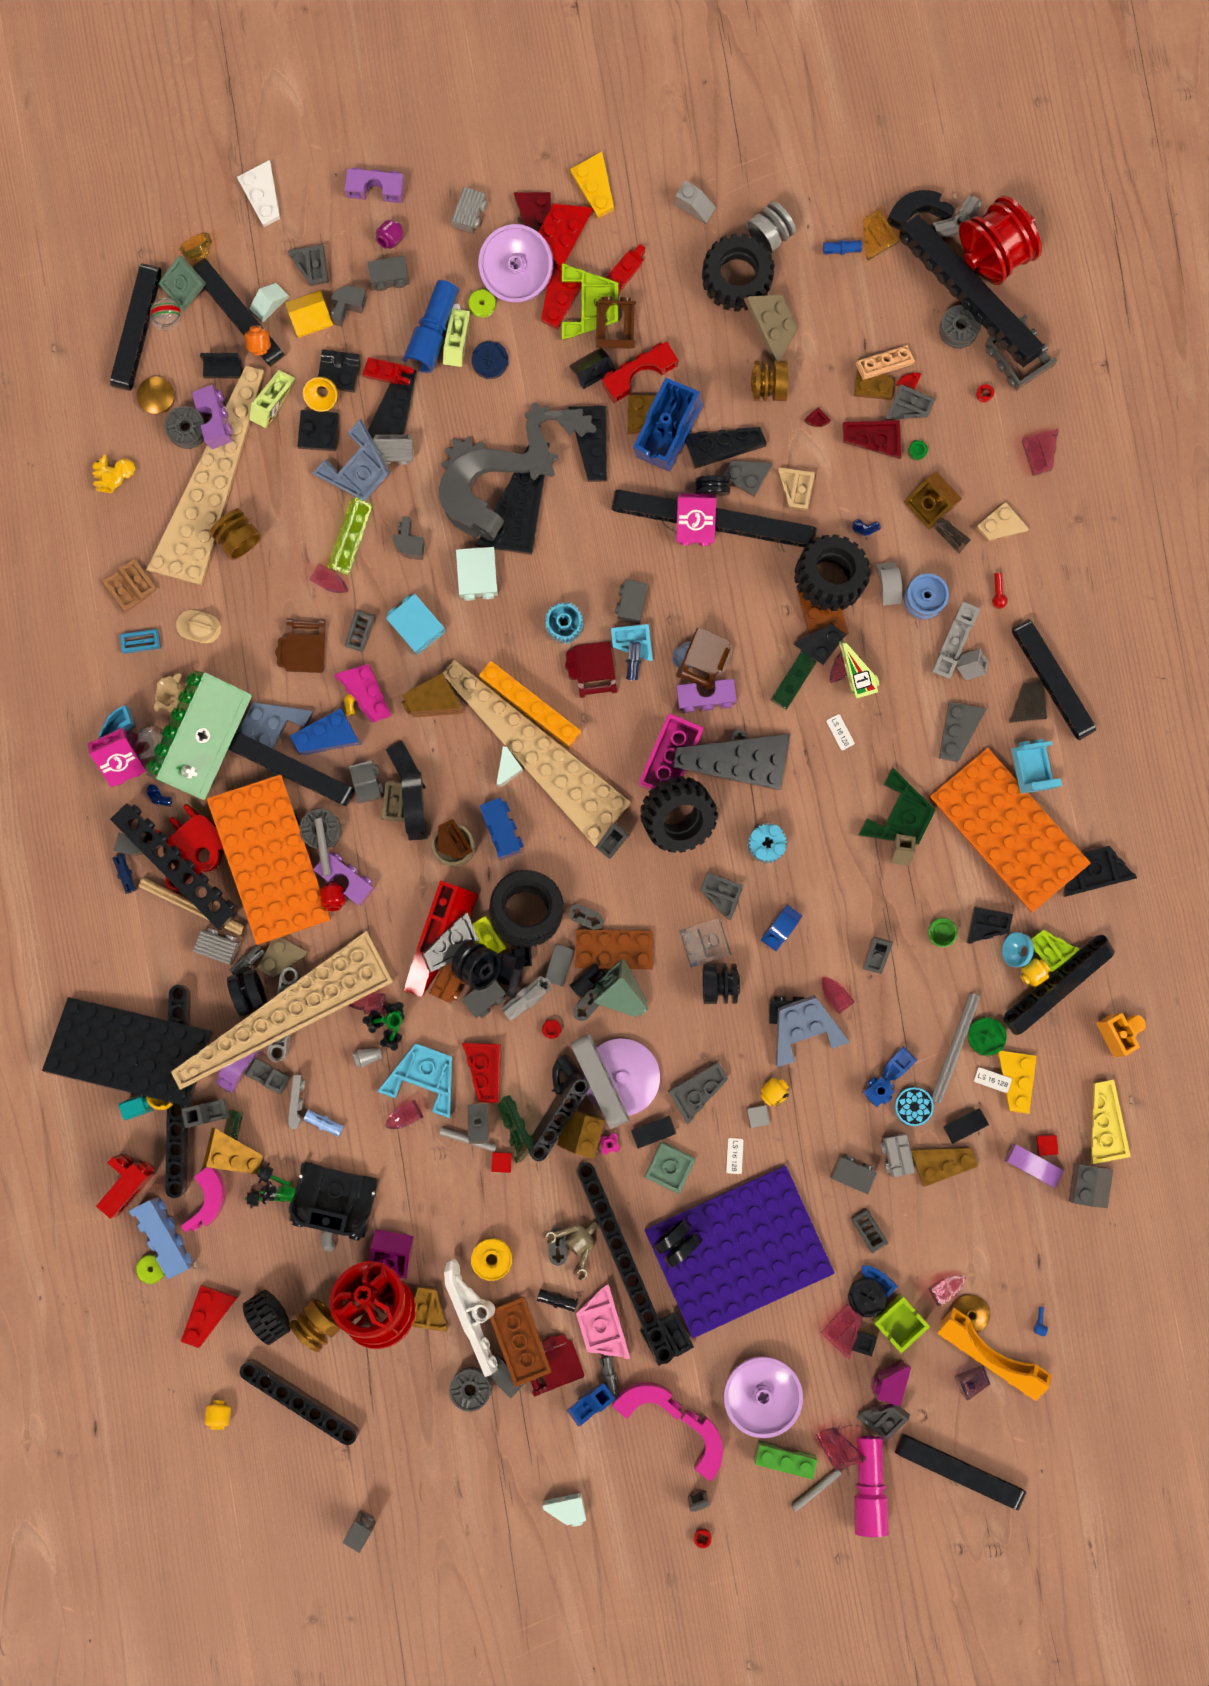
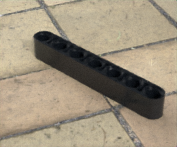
(233, 306)
(135, 327)
(1053, 679)
(291, 769)
(1059, 984)
(289, 1401)
(960, 1472)

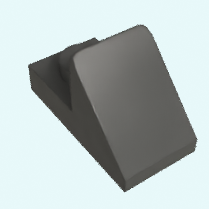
(877, 954)

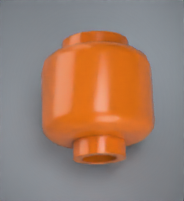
(257, 340)

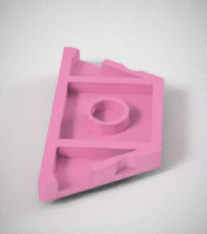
(602, 1325)

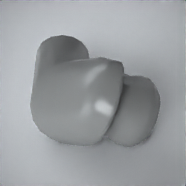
(326, 1241)

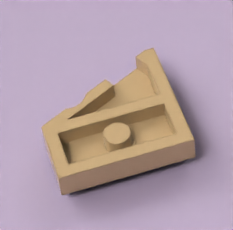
(797, 487)
(1001, 524)

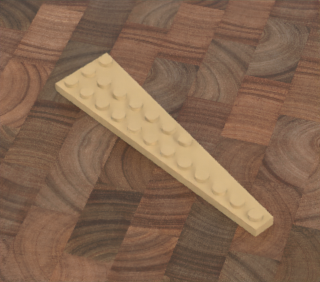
(186, 541)
(571, 784)
(326, 989)

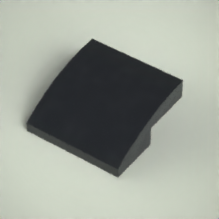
(675, 1334)

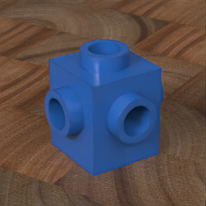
(872, 1094)

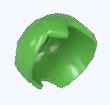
(942, 932)

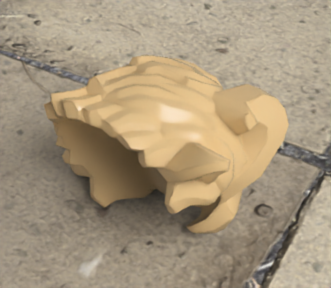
(168, 692)

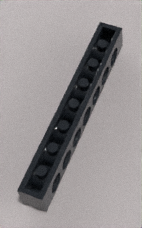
(124, 819)

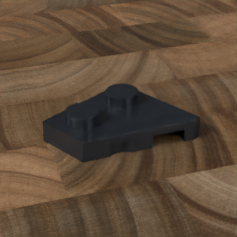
(821, 642)
(987, 924)

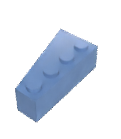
(162, 1237)

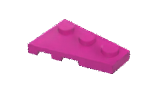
(364, 688)

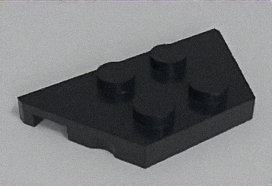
(1103, 871)

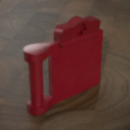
(591, 664)
(563, 1362)

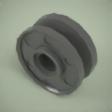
(958, 337)
(177, 419)
(332, 825)
(467, 1401)

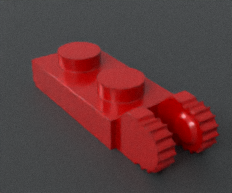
(386, 371)

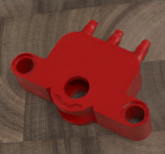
(191, 839)

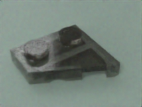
(951, 534)
(1030, 703)

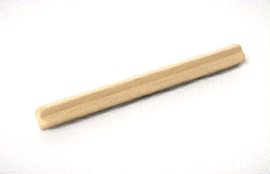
(183, 902)

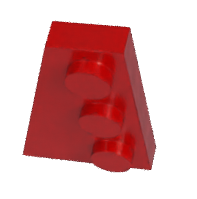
(485, 1069)
(205, 1315)

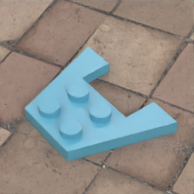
(427, 1070)

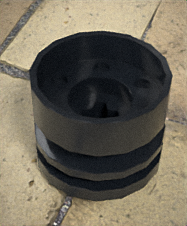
(720, 984)

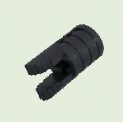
(587, 980)

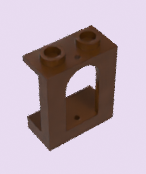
(628, 308)

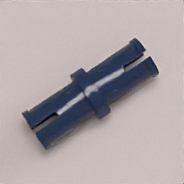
(124, 874)

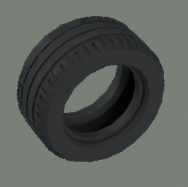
(526, 882)

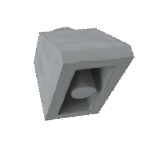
(694, 202)

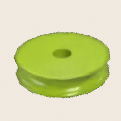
(485, 296)
(143, 1272)

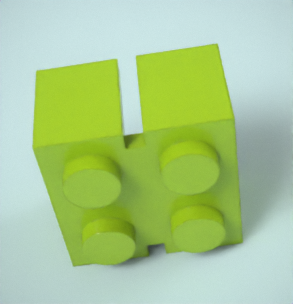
(900, 1323)

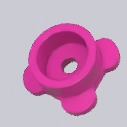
(604, 1142)

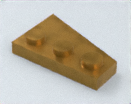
(230, 1154)
(940, 1164)

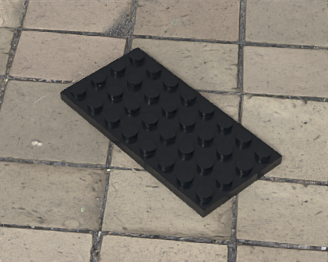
(123, 1050)

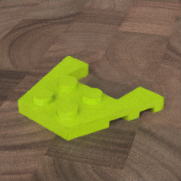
(592, 290)

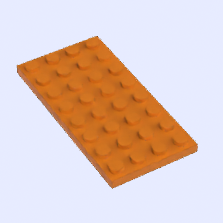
(1009, 830)
(268, 859)

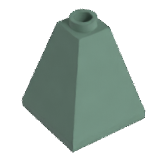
(621, 991)

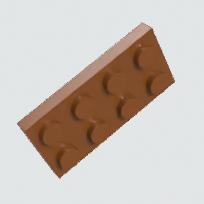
(611, 946)
(520, 1342)

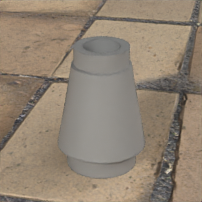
(366, 1056)

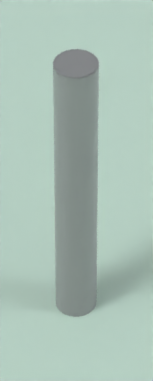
(322, 847)
(464, 1138)
(816, 1490)

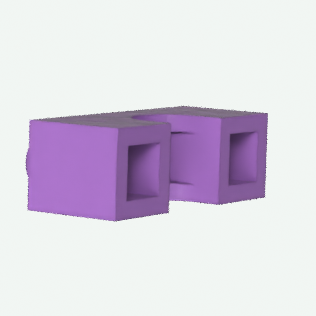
(360, 180)
(217, 430)
(723, 696)
(358, 888)

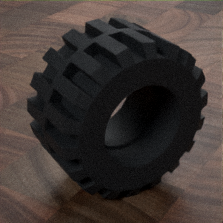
(266, 1317)

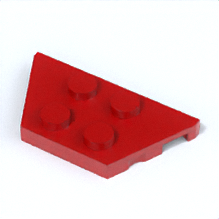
(563, 228)

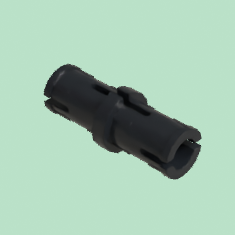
(557, 1300)

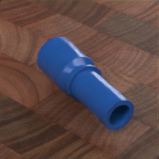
(427, 338)

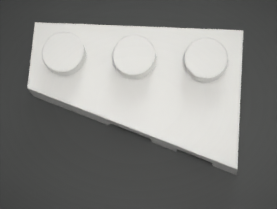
(260, 190)

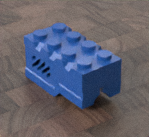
(668, 424)

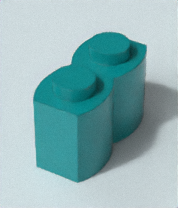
(134, 1107)

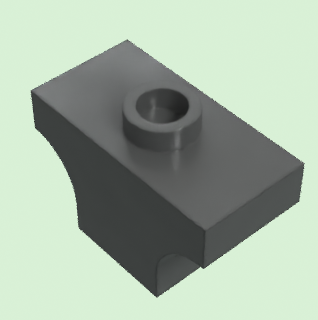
(478, 1124)

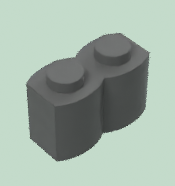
(366, 782)

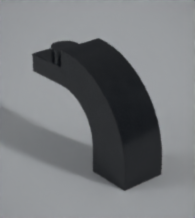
(919, 202)
(414, 806)

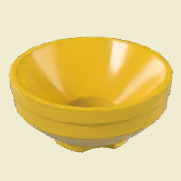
(316, 401)

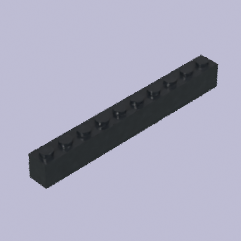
(970, 291)

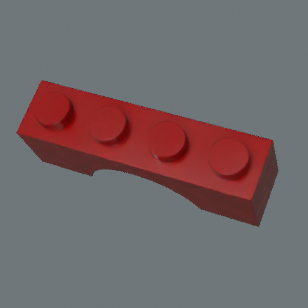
(659, 359)

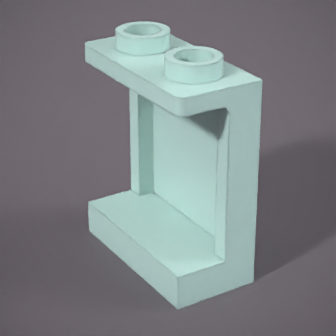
(476, 573)

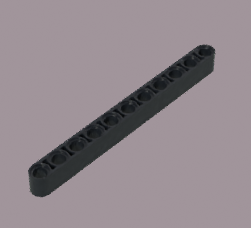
(725, 520)
(173, 1119)
(631, 1269)

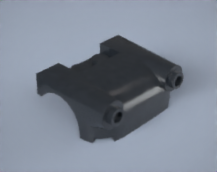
(333, 1201)

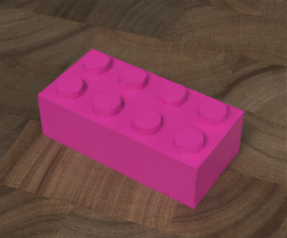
(674, 734)

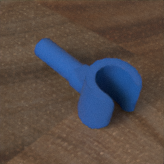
(1039, 1328)

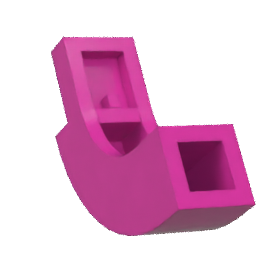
(214, 1194)
(646, 1393)
(712, 1455)

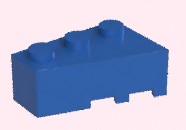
(326, 734)
(501, 828)

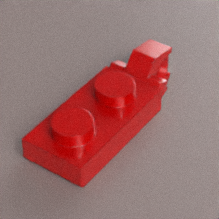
(627, 267)

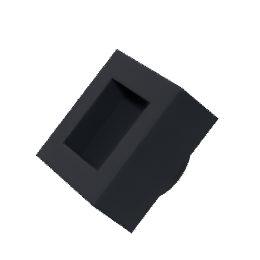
(865, 1343)

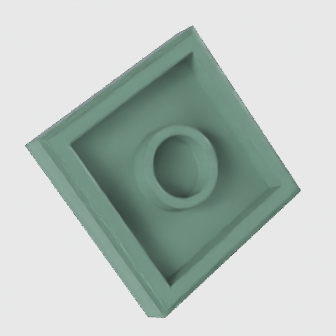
(182, 283)
(670, 1167)

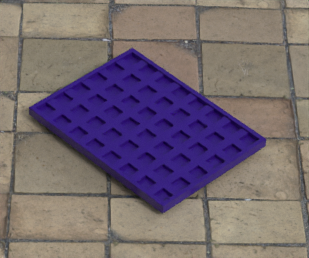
(751, 1252)

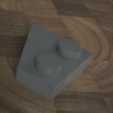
(747, 475)
(722, 893)
(884, 1419)

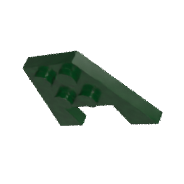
(908, 817)

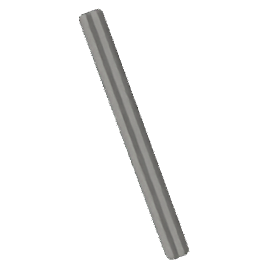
(955, 1047)

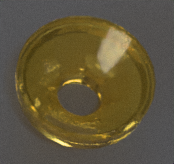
(196, 246)

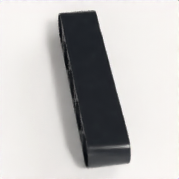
(558, 1107)

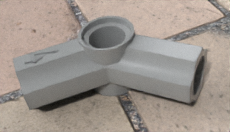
(950, 226)
(526, 998)

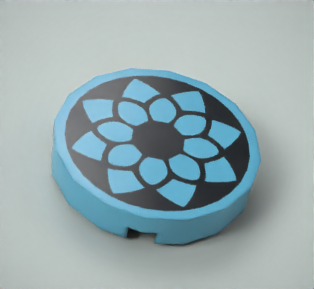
(914, 1106)

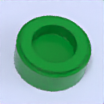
(917, 450)

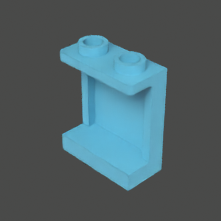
(415, 623)
(1033, 767)

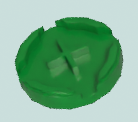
(987, 1037)

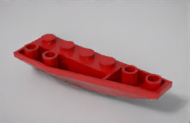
(447, 907)

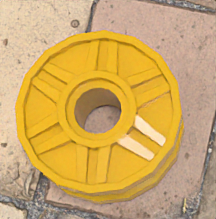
(488, 1271)

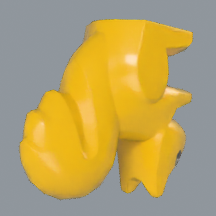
(111, 477)

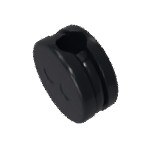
(713, 485)

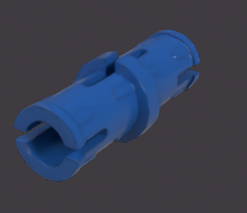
(842, 247)

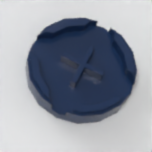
(490, 360)

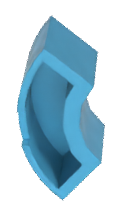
(117, 719)

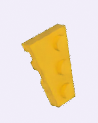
(1021, 1071)

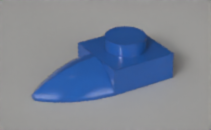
(899, 1064)
(889, 1285)

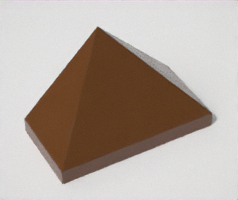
(452, 840)

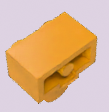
(1121, 1033)

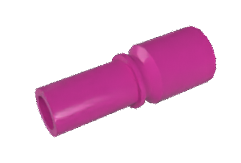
(870, 1501)

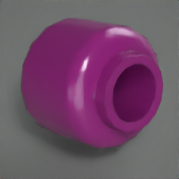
(389, 234)

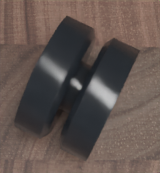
(476, 965)
(246, 992)
(678, 1242)

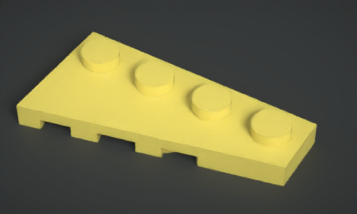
(1108, 1129)

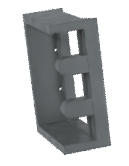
(1003, 366)

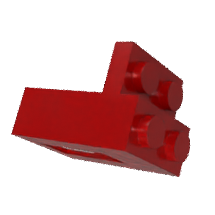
(132, 1180)

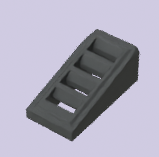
(355, 621)
(878, 1246)
(698, 1501)

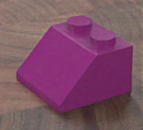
(392, 1250)
(891, 1383)

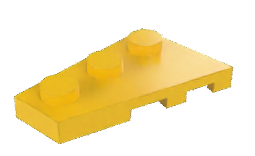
(594, 184)

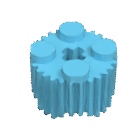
(564, 612)
(773, 834)

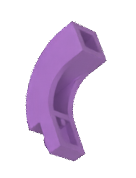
(231, 1075)

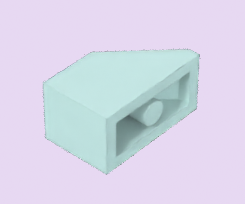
(567, 1509)

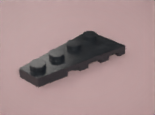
(394, 409)

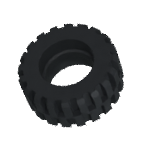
(742, 249)
(845, 555)
(669, 796)

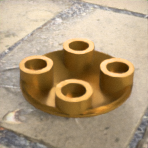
(155, 395)

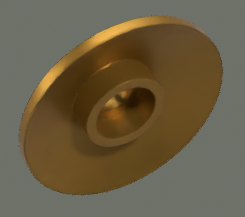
(975, 1304)

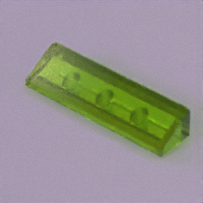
(350, 536)

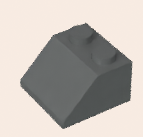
(1090, 1185)

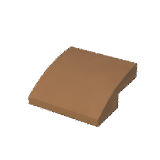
(129, 586)

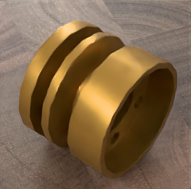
(770, 381)
(235, 534)
(314, 1326)

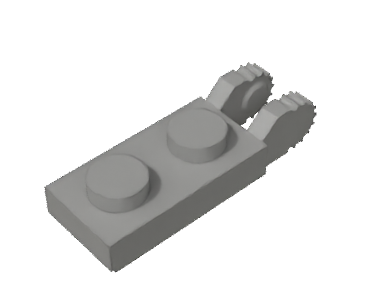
(296, 1102)

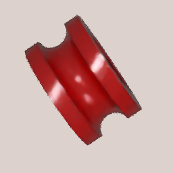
(985, 387)
(704, 1532)

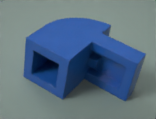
(781, 927)
(590, 1403)

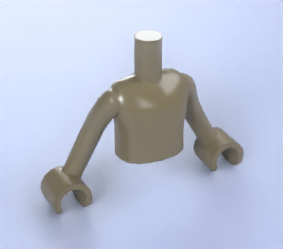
(579, 1243)

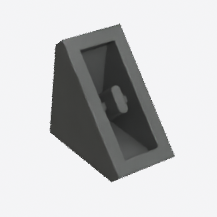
(612, 840)

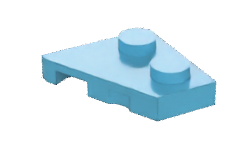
(640, 633)

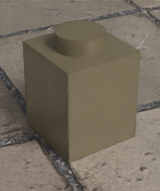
(903, 850)

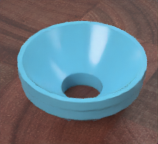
(1012, 949)

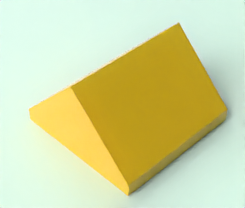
(309, 314)

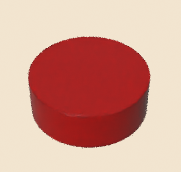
(551, 1029)

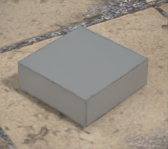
(758, 1116)

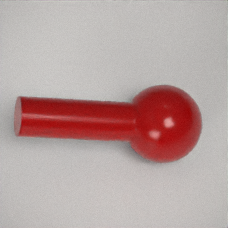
(999, 600)

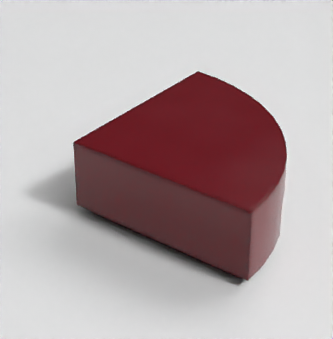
(817, 418)

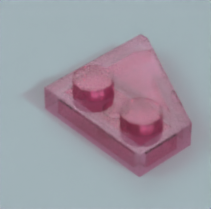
(843, 1330)
(839, 1449)

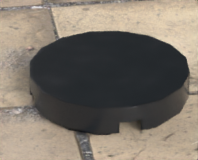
(867, 1297)

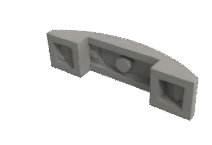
(955, 640)

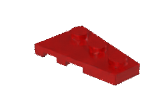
(558, 299)

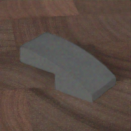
(267, 1076)
(503, 1378)

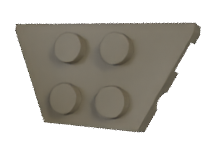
(773, 322)

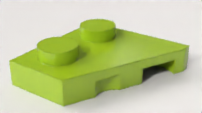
(1052, 949)

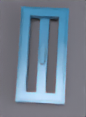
(156, 639)

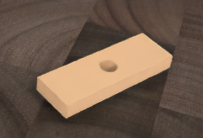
(885, 362)

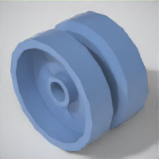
(936, 592)

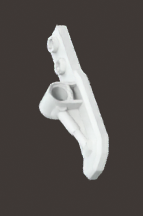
(468, 1309)

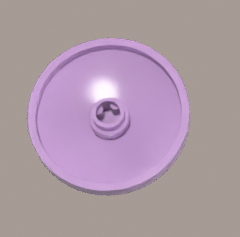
(515, 263)
(631, 1071)
(763, 1397)

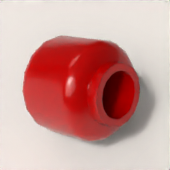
(332, 896)

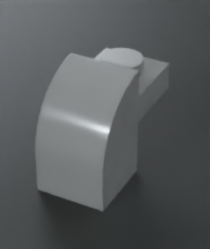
(890, 583)

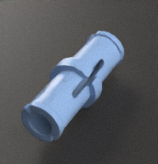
(323, 1123)

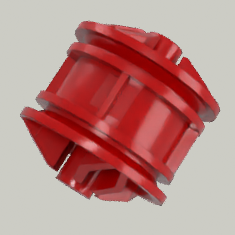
(1000, 240)
(360, 1291)

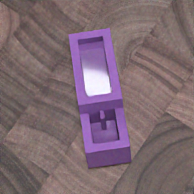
(1034, 1165)

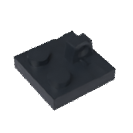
(340, 369)
(318, 430)

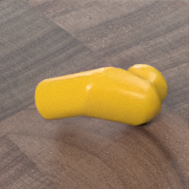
(349, 705)

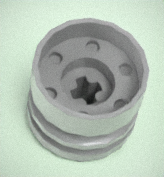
(771, 226)

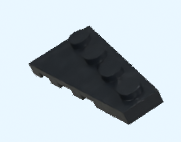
(593, 445)
(717, 446)

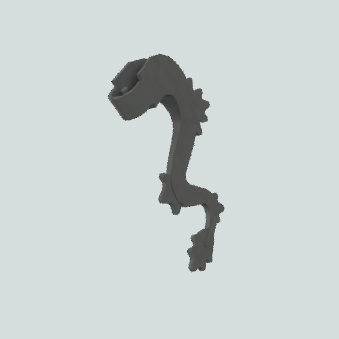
(471, 462)

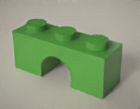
(778, 1459)

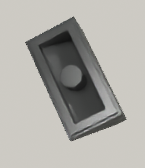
(559, 965)

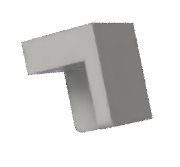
(972, 664)

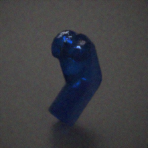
(865, 530)
(156, 796)

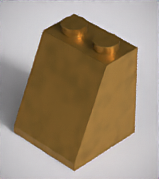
(431, 699)
(582, 1134)

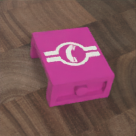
(696, 518)
(116, 758)

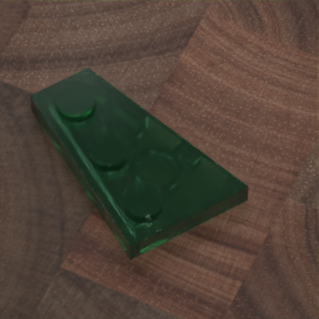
(518, 1135)

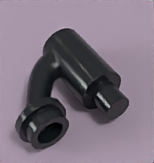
(567, 1067)

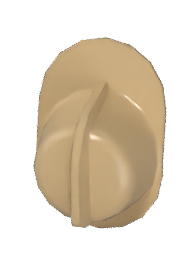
(198, 626)

